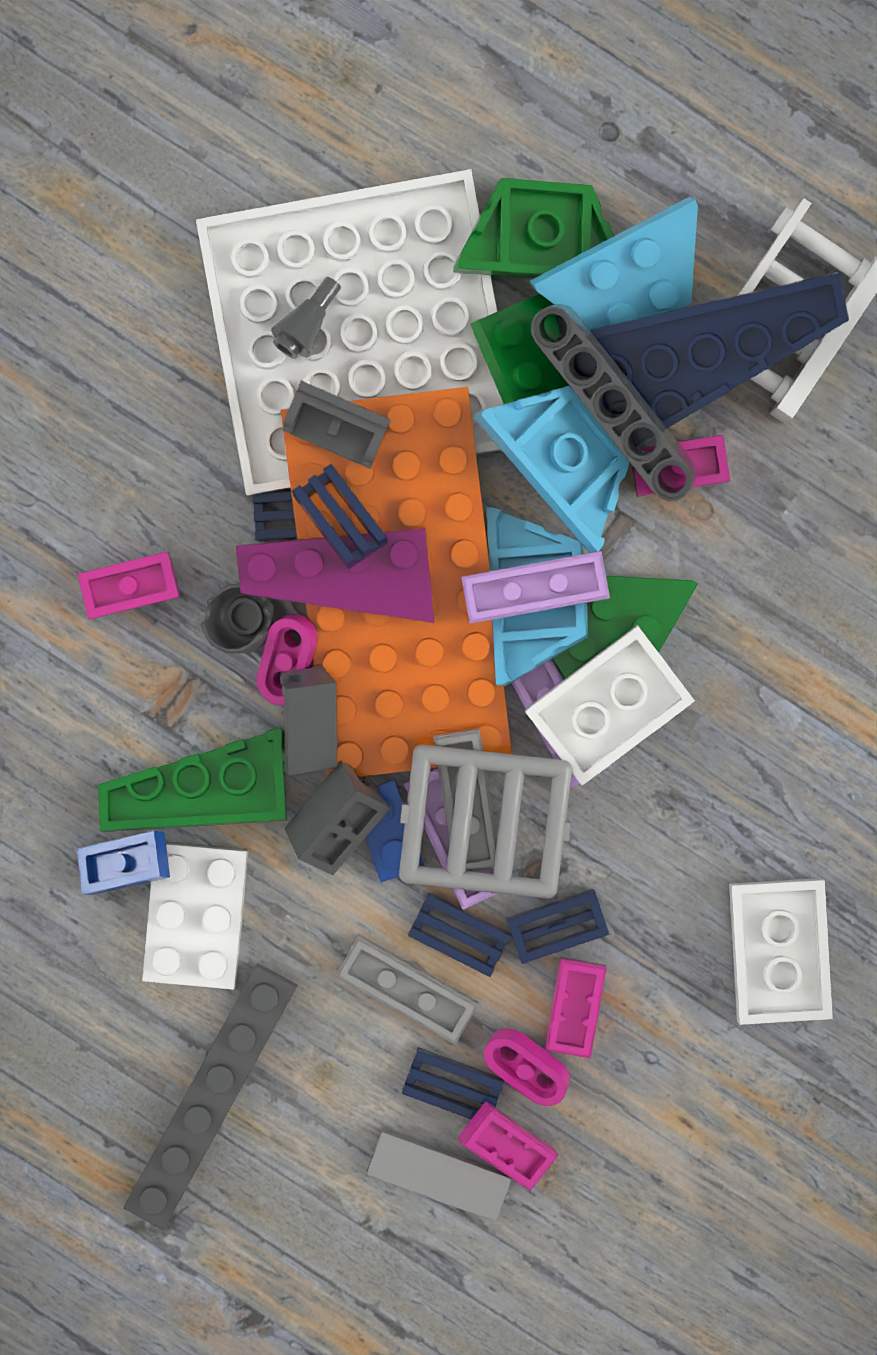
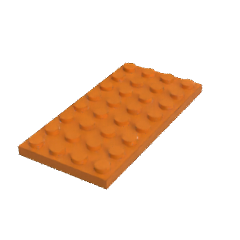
(397, 674)

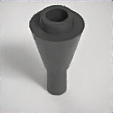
(299, 329)

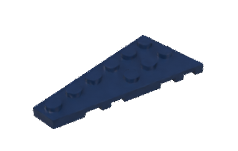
(707, 349)

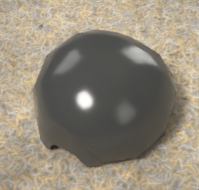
(237, 620)

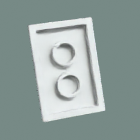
(609, 705)
(196, 917)
(780, 951)

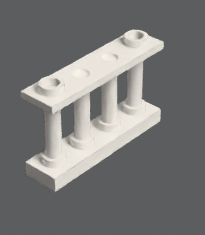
(817, 355)

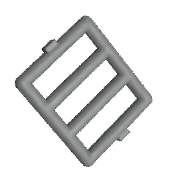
(515, 768)

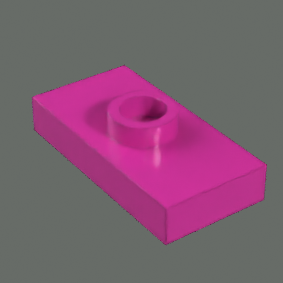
(575, 1007)
(507, 1146)

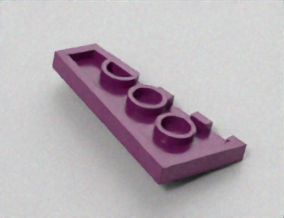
(309, 571)

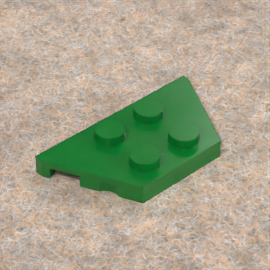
(532, 228)
(633, 601)

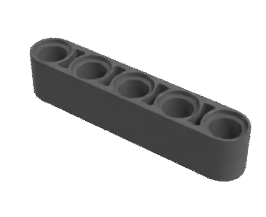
(591, 392)

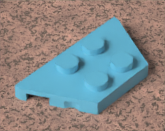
(632, 273)
(563, 457)
(535, 637)

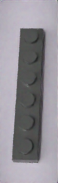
(210, 1096)

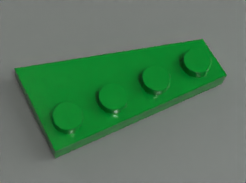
(512, 354)
(205, 789)

